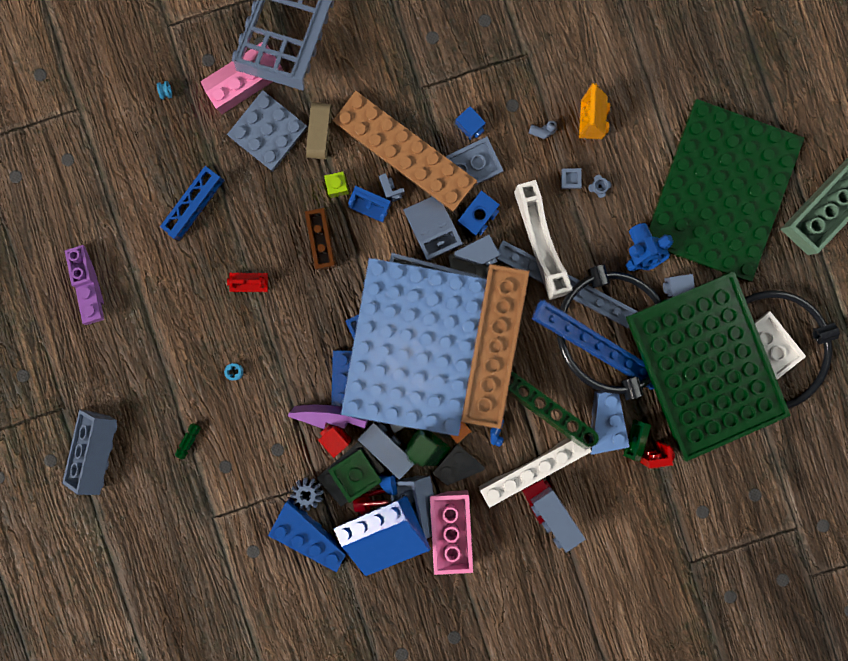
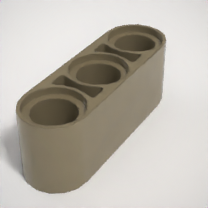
(318, 130)

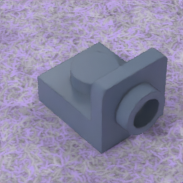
(387, 185)

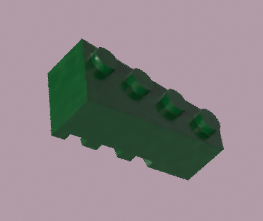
(426, 449)

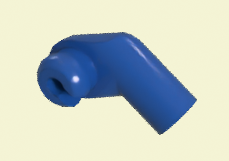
(495, 439)

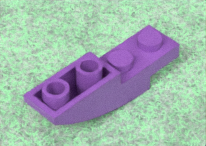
(86, 284)

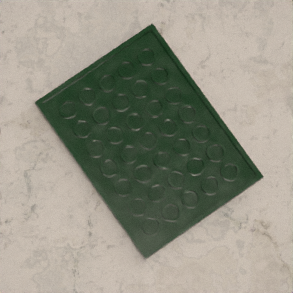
(724, 189)
(708, 366)

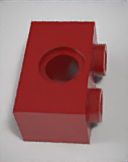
(334, 439)

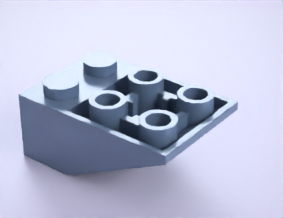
(432, 228)

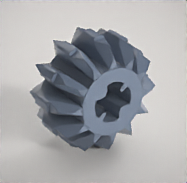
(307, 500)

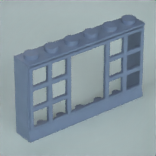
(302, 61)

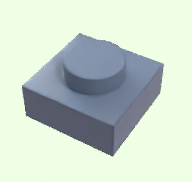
(571, 178)

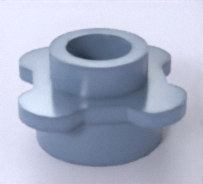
(598, 180)

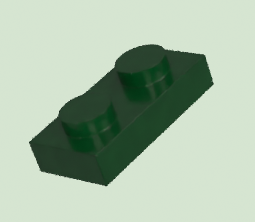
(637, 440)

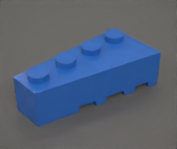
(307, 536)

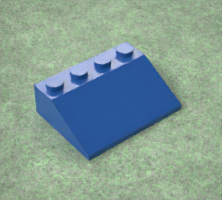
(383, 536)

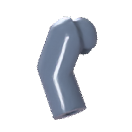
(545, 131)

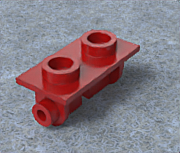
(248, 282)

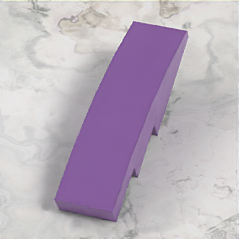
(323, 414)

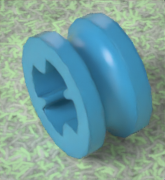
(164, 90)
(230, 367)

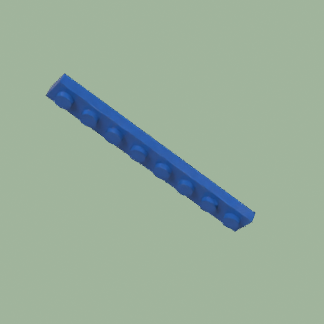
(590, 341)

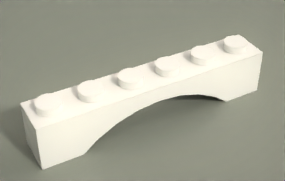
(549, 264)
(531, 472)

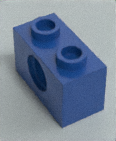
(480, 203)

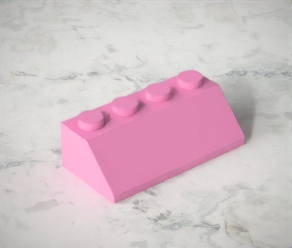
(231, 87)
(451, 532)

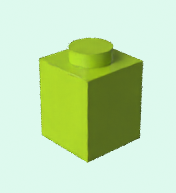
(336, 184)

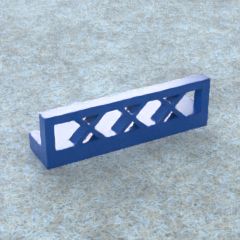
(195, 206)

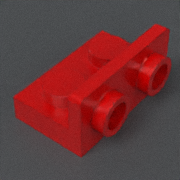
(661, 458)

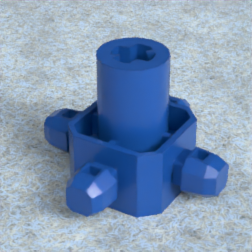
(647, 250)

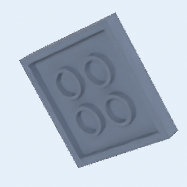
(267, 131)

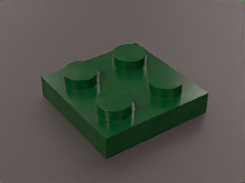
(355, 475)

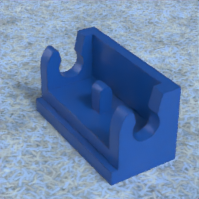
(369, 204)

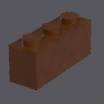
(320, 239)

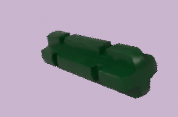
(187, 441)

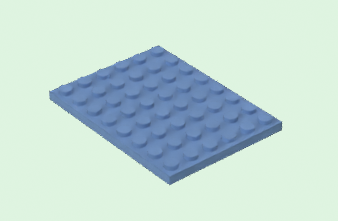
(413, 347)

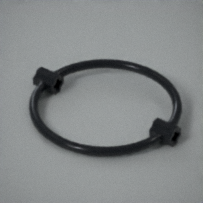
(599, 277)
(823, 334)

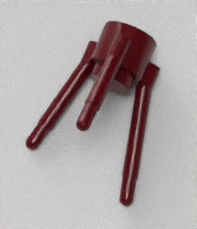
(363, 503)

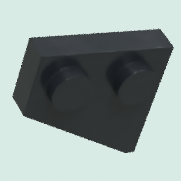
(457, 466)

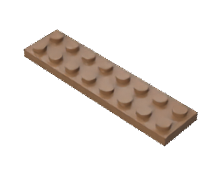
(405, 151)
(495, 346)

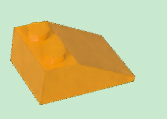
(594, 114)

